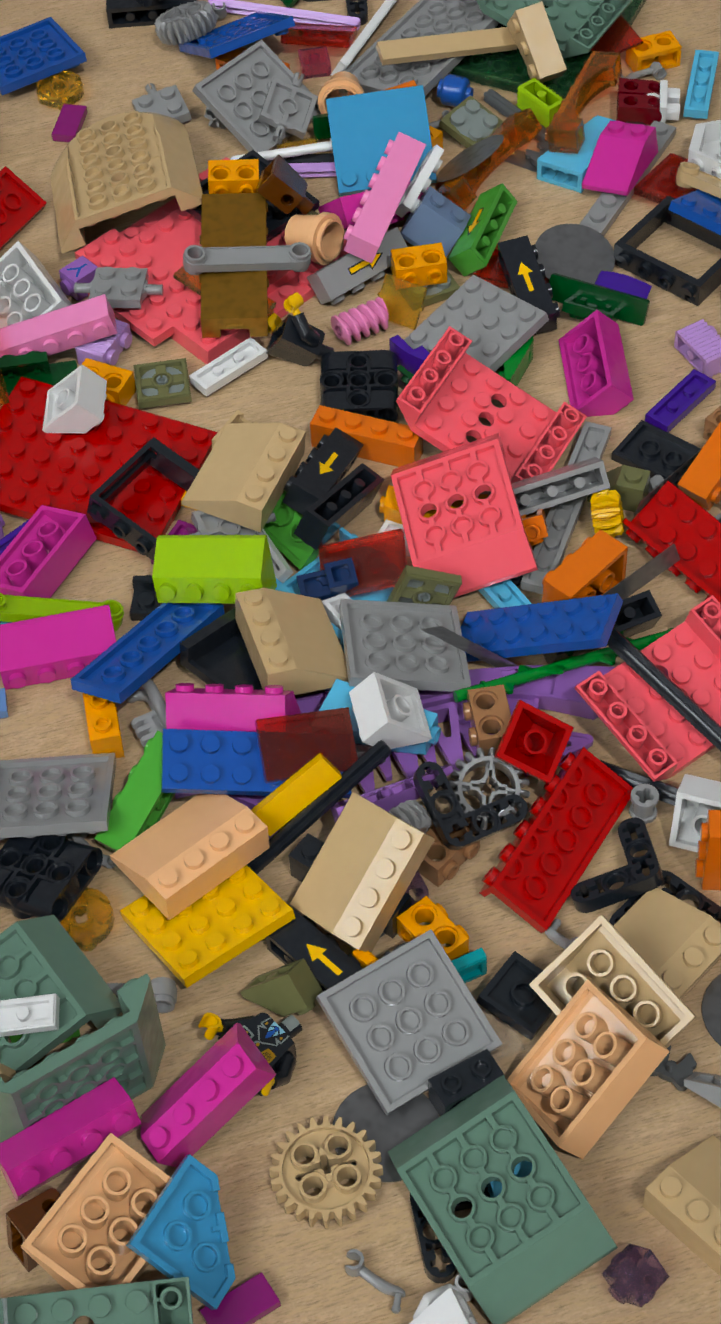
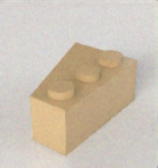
(537, 42)

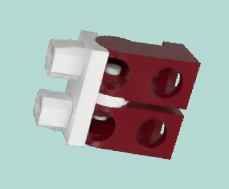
(647, 101)

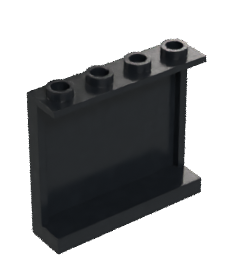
(220, 654)

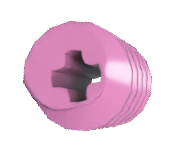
(360, 320)

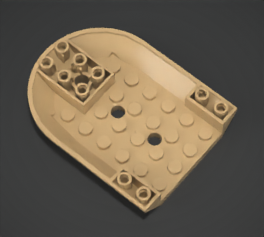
(120, 169)

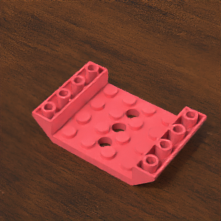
(456, 390)
(480, 538)
(641, 717)

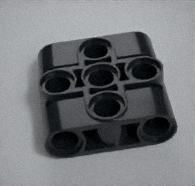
(361, 382)
(45, 874)

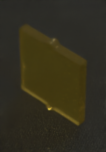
(297, 142)
(403, 300)

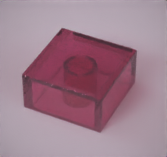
(314, 62)

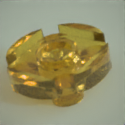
(60, 89)
(99, 920)

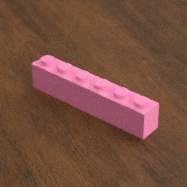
(384, 198)
(60, 328)

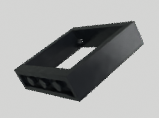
(659, 272)
(165, 462)

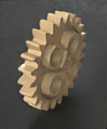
(334, 1199)

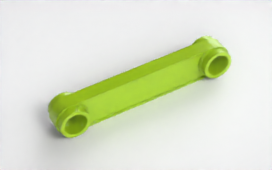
(23, 608)

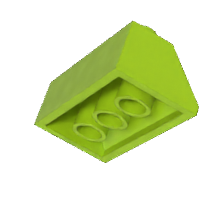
(210, 567)

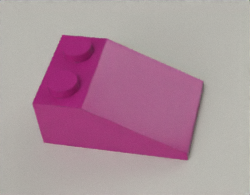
(620, 157)

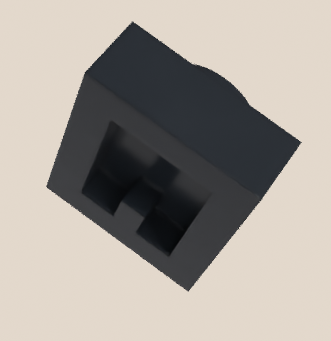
(144, 597)

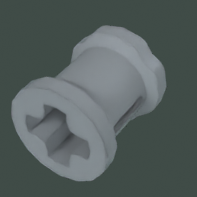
(644, 799)

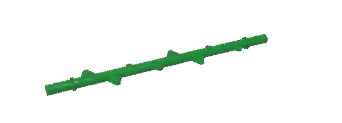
(528, 674)

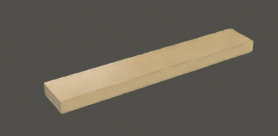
(445, 46)

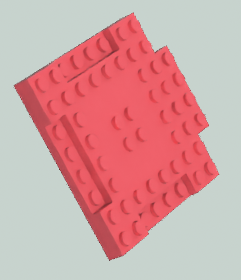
(159, 245)

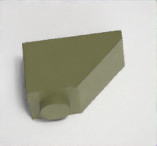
(631, 485)
(285, 989)

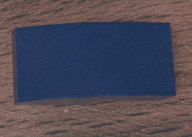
(330, 582)

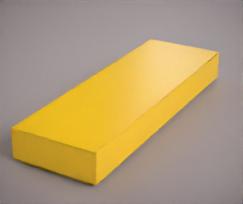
(297, 793)

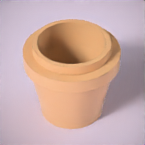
(331, 88)
(320, 232)

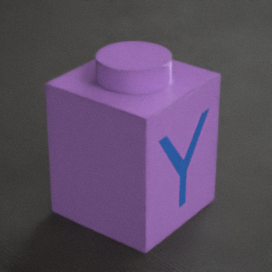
(77, 271)

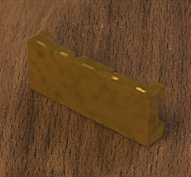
(235, 297)

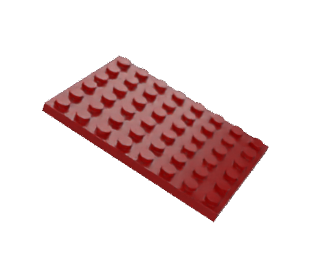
(69, 467)

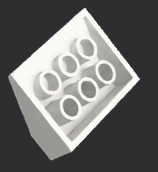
(26, 287)

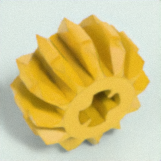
(607, 512)

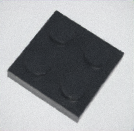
(513, 999)

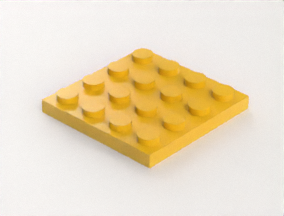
(213, 927)

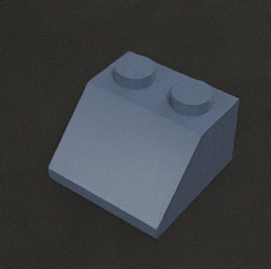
(435, 221)

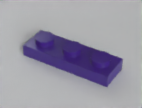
(680, 401)

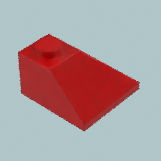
(534, 742)

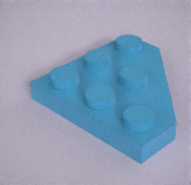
(188, 1233)

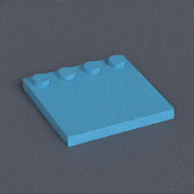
(364, 126)

